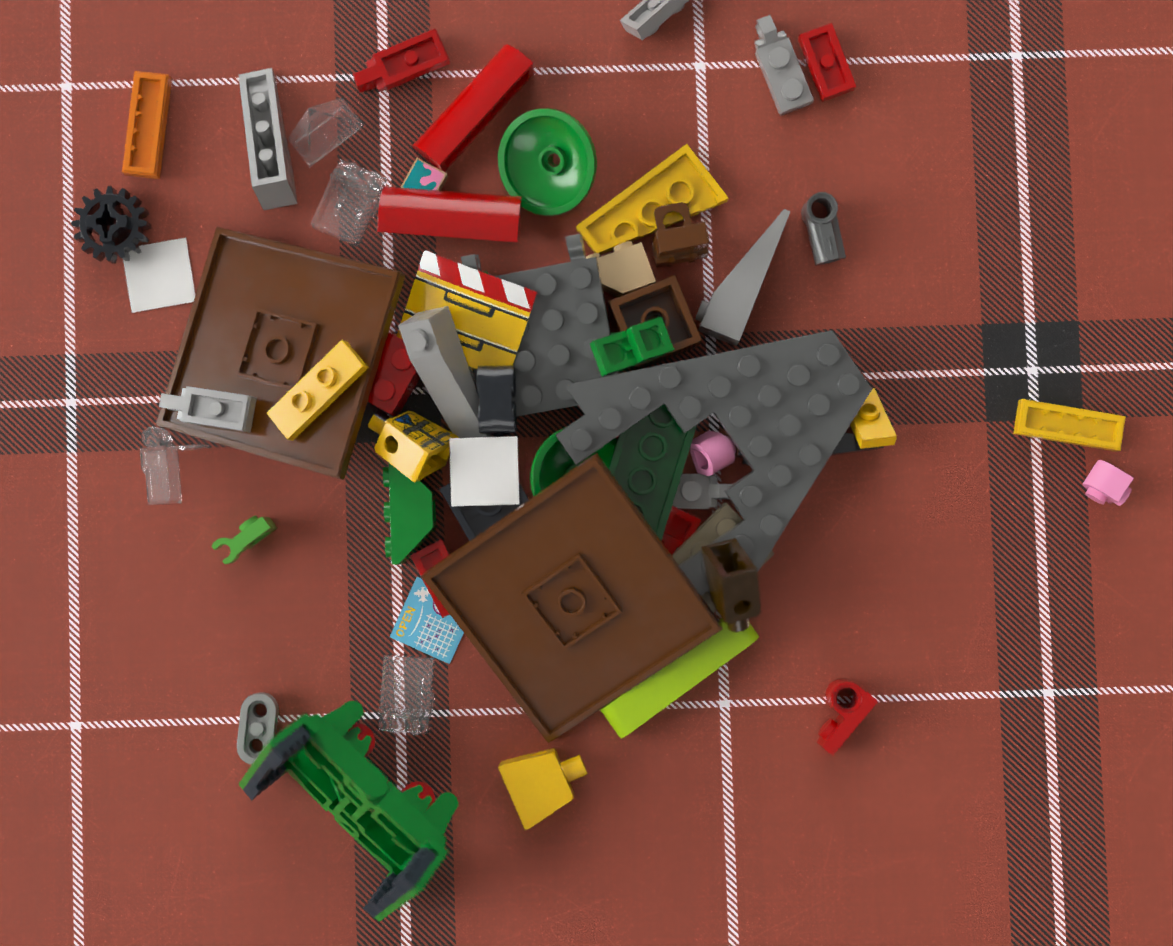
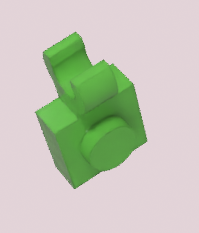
(251, 533)

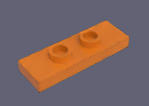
(147, 124)

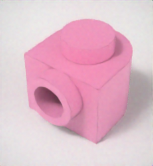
(712, 452)
(1107, 484)

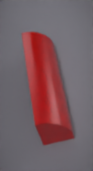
(475, 107)
(449, 214)

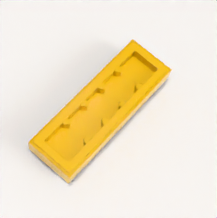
(317, 390)
(1069, 425)

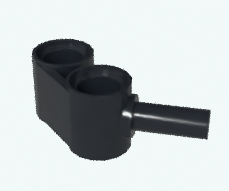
(495, 391)

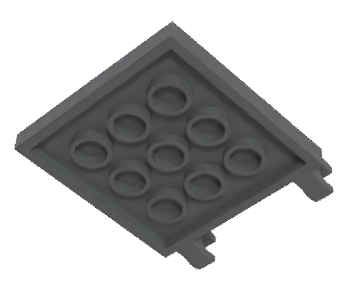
(559, 330)

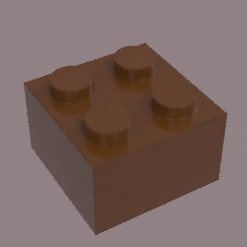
(655, 301)

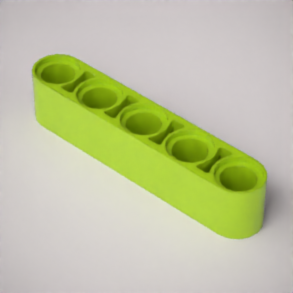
(675, 679)

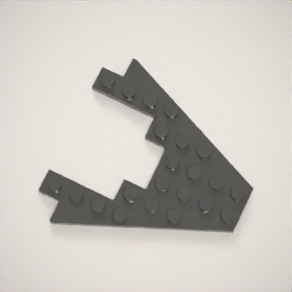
(776, 402)

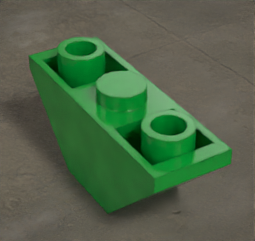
(409, 513)

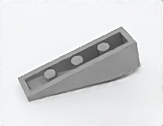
(266, 140)
(733, 300)
(442, 366)

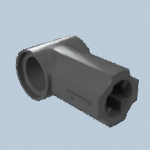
(824, 233)

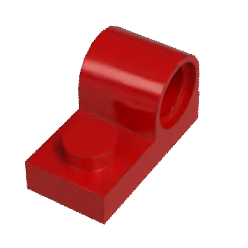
(837, 731)

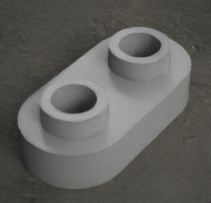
(255, 726)

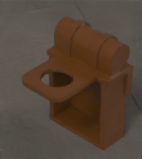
(679, 243)

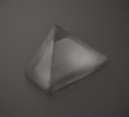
(324, 129)

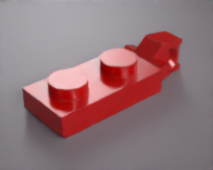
(403, 62)

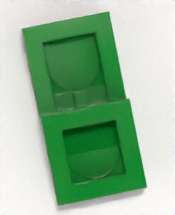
(631, 346)

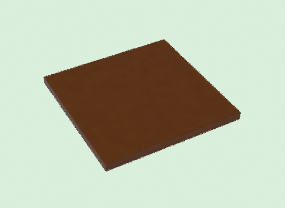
(264, 323)
(572, 599)

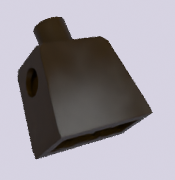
(732, 583)

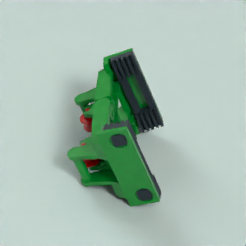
(393, 825)

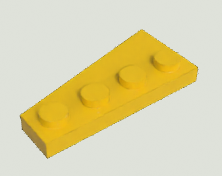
(632, 211)

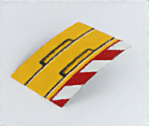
(484, 308)

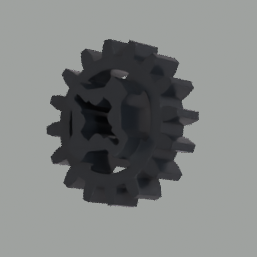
(100, 214)

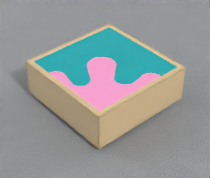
(424, 176)

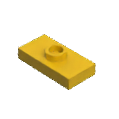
(872, 424)

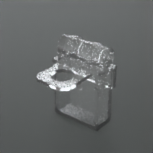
(349, 202)
(161, 466)
(406, 694)

